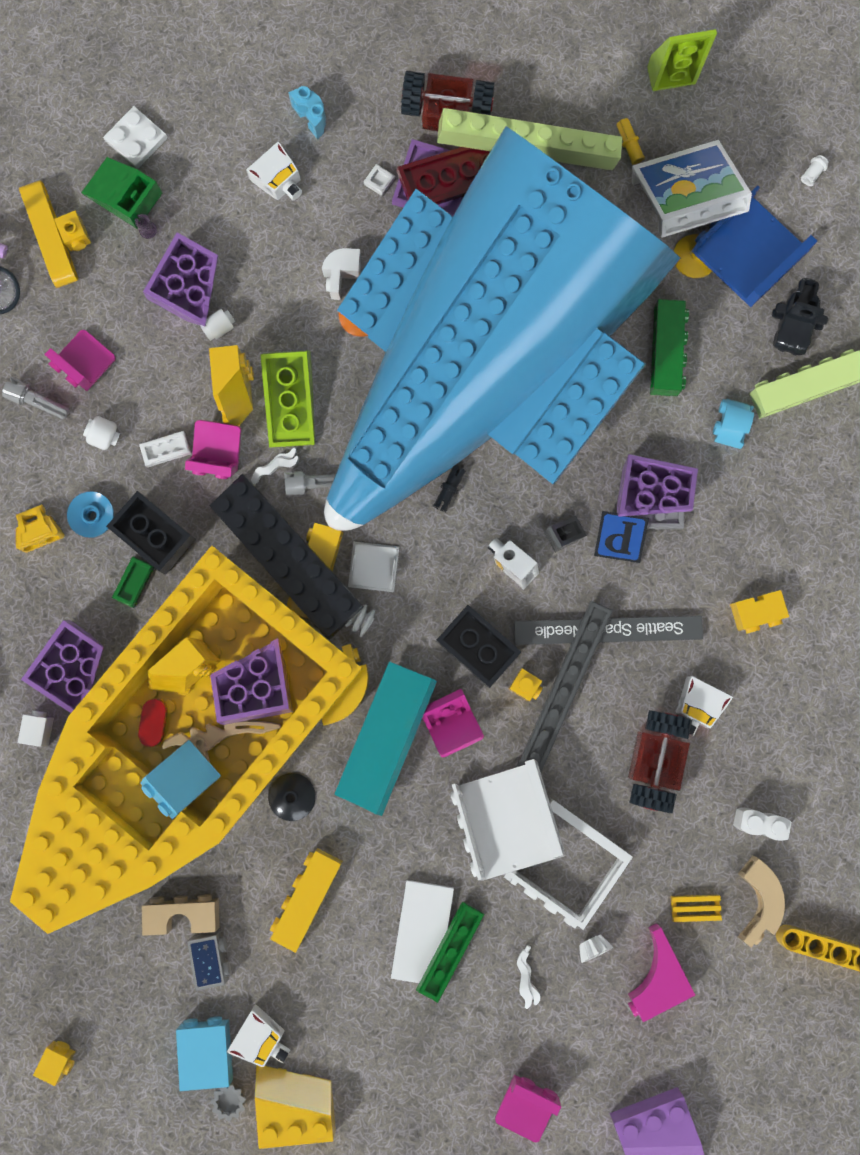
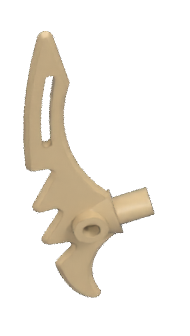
(207, 740)

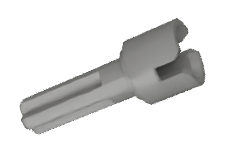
(22, 393)
(297, 483)

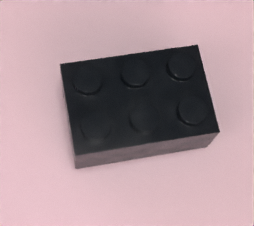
(151, 532)
(478, 646)

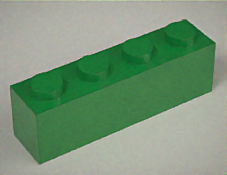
(668, 347)

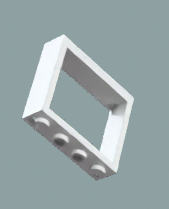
(602, 890)

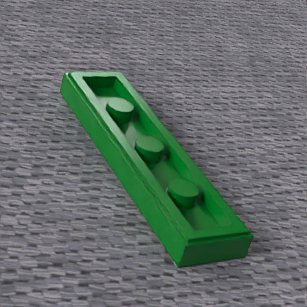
(449, 952)

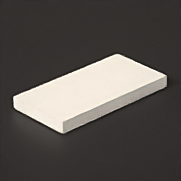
(421, 928)

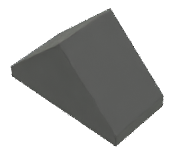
(565, 533)

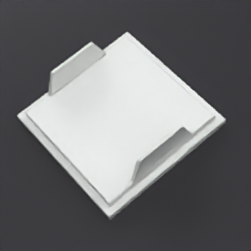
(373, 566)

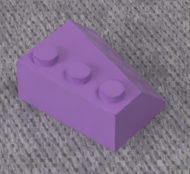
(184, 280)
(655, 487)
(66, 666)
(252, 686)
(657, 1126)

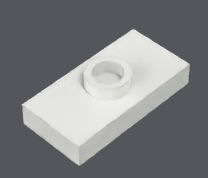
(165, 449)

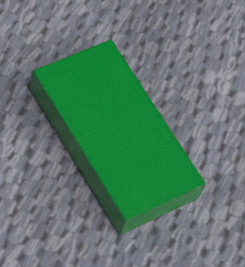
(133, 582)

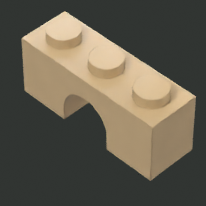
(201, 912)

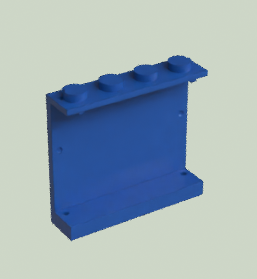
(750, 251)

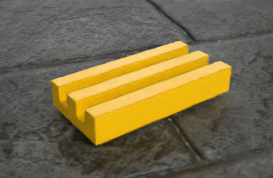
(696, 898)

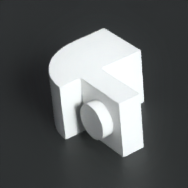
(339, 265)

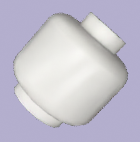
(101, 433)

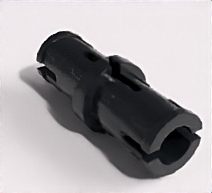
(449, 488)

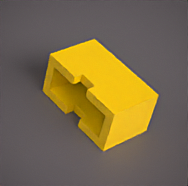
(768, 609)

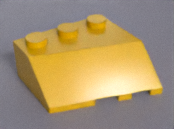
(231, 383)
(182, 666)
(292, 1108)

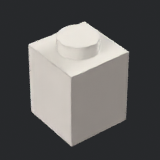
(35, 729)

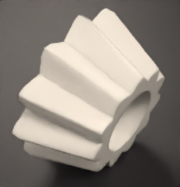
(594, 947)

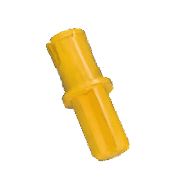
(630, 141)

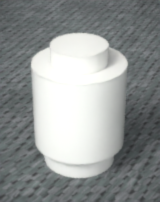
(218, 324)

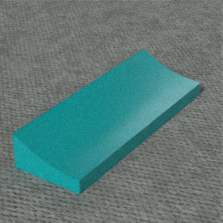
(385, 738)

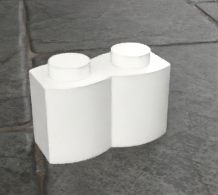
(761, 823)

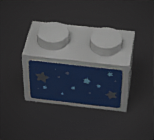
(209, 960)

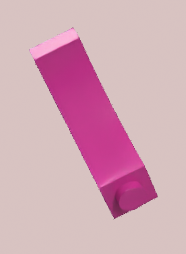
(664, 984)

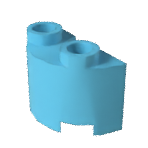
(309, 105)
(734, 424)

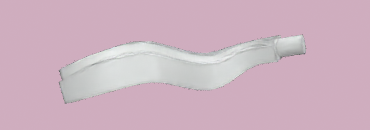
(281, 460)
(526, 988)

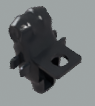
(799, 318)

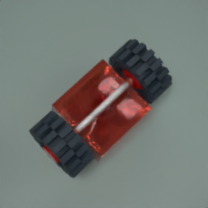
(441, 93)
(659, 761)

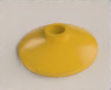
(689, 263)

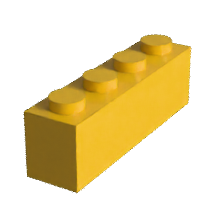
(325, 543)
(306, 899)

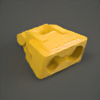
(37, 532)

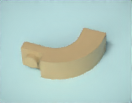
(770, 901)

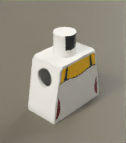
(276, 173)
(520, 569)
(701, 703)
(259, 1039)

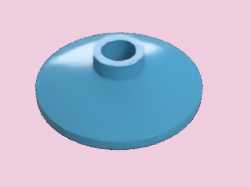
(82, 507)

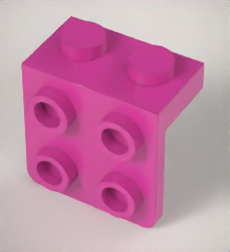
(82, 360)
(215, 449)
(452, 723)
(527, 1108)

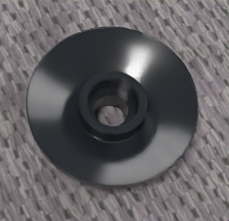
(303, 792)

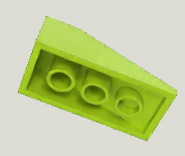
(680, 60)
(288, 398)

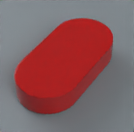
(152, 722)

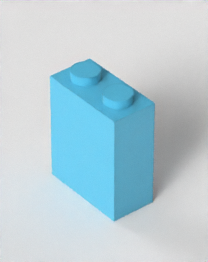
(179, 779)
(204, 1054)

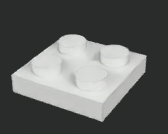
(135, 137)

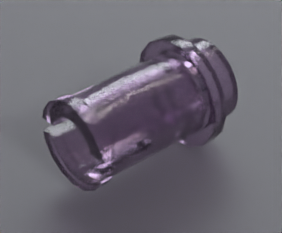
(146, 228)

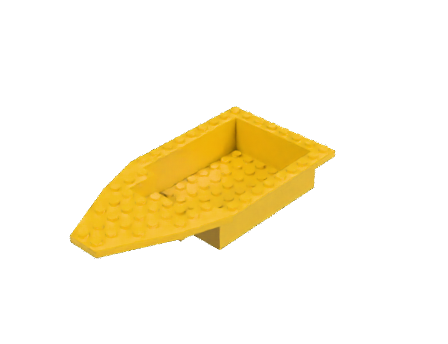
(91, 823)

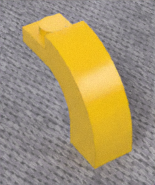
(353, 694)

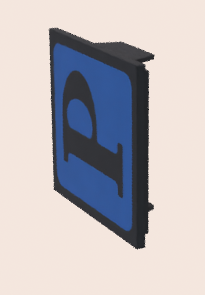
(621, 537)

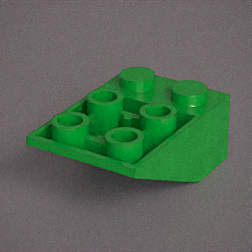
(122, 190)

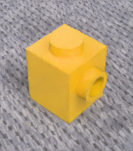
(72, 231)
(526, 685)
(55, 1063)

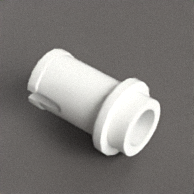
(817, 165)

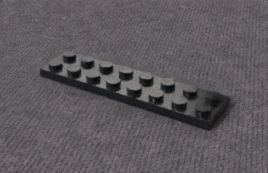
(286, 557)

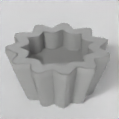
(228, 1102)

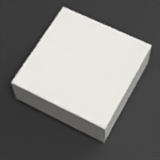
(379, 180)

